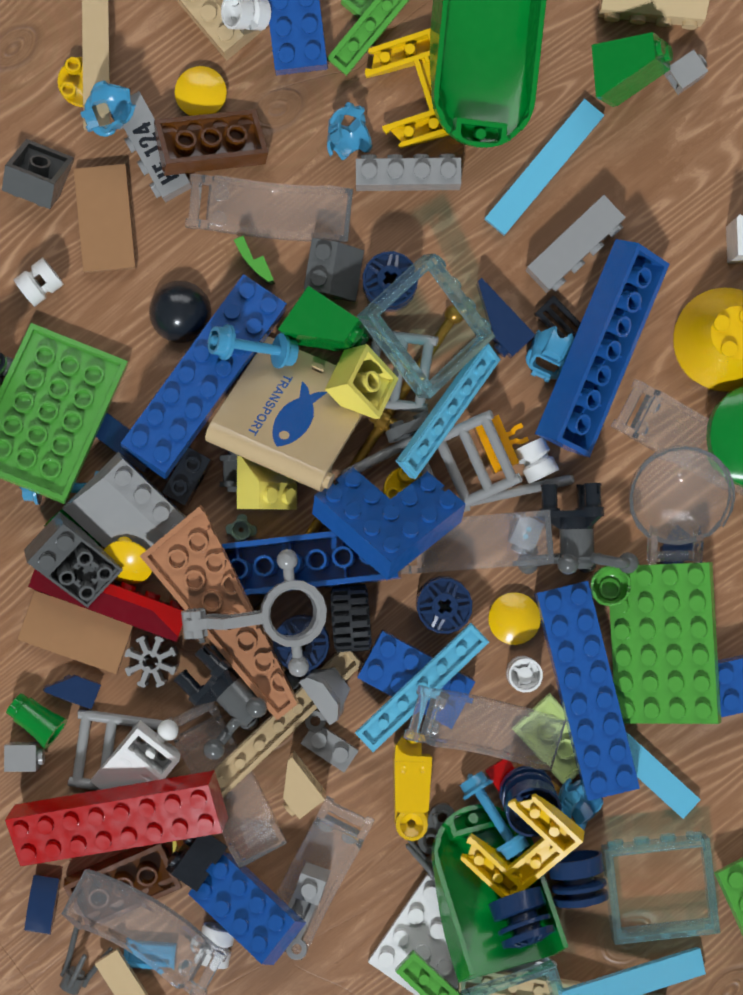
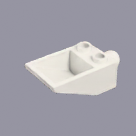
(139, 761)

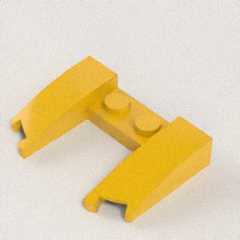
(398, 55)
(559, 838)

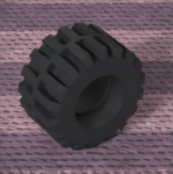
(350, 618)

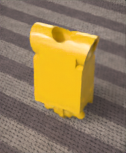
(411, 788)

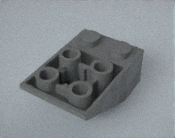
(72, 560)

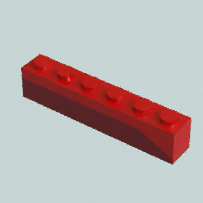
(125, 605)

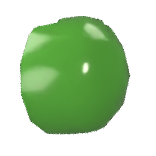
(610, 586)

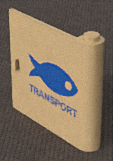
(285, 419)

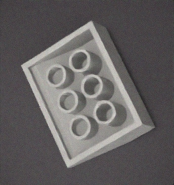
(121, 504)

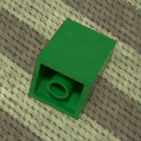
(628, 66)
(323, 324)

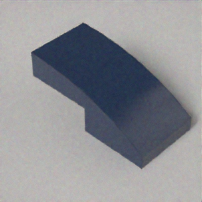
(42, 904)

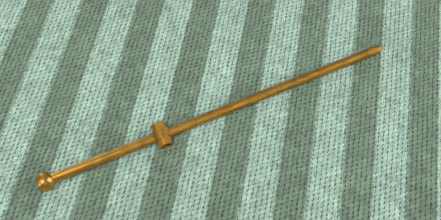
(381, 425)

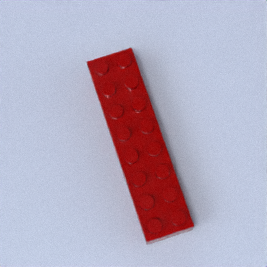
(117, 818)

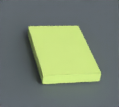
(564, 763)

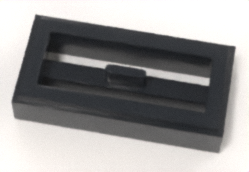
(546, 307)

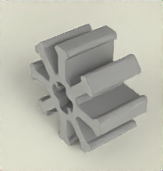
(148, 669)

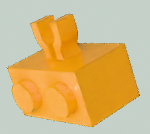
(504, 437)

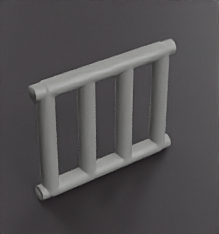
(428, 344)
(488, 489)
(111, 721)

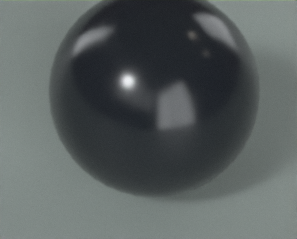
(179, 311)

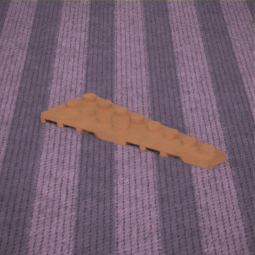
(201, 576)

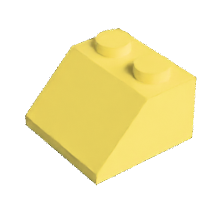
(362, 382)
(263, 488)

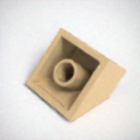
(301, 788)

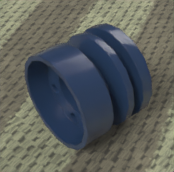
(374, 278)
(442, 589)
(314, 651)
(521, 784)
(578, 883)
(522, 918)

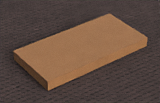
(104, 218)
(75, 632)

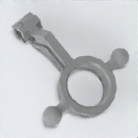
(196, 621)

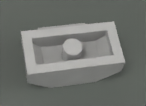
(326, 691)

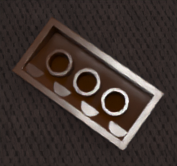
(210, 142)
(138, 867)

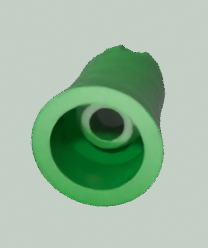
(36, 719)

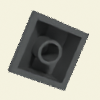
(37, 173)
(334, 269)

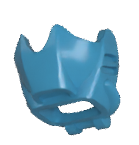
(119, 105)
(348, 138)
(551, 348)
(575, 805)

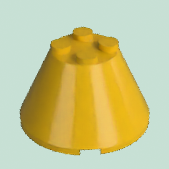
(711, 339)

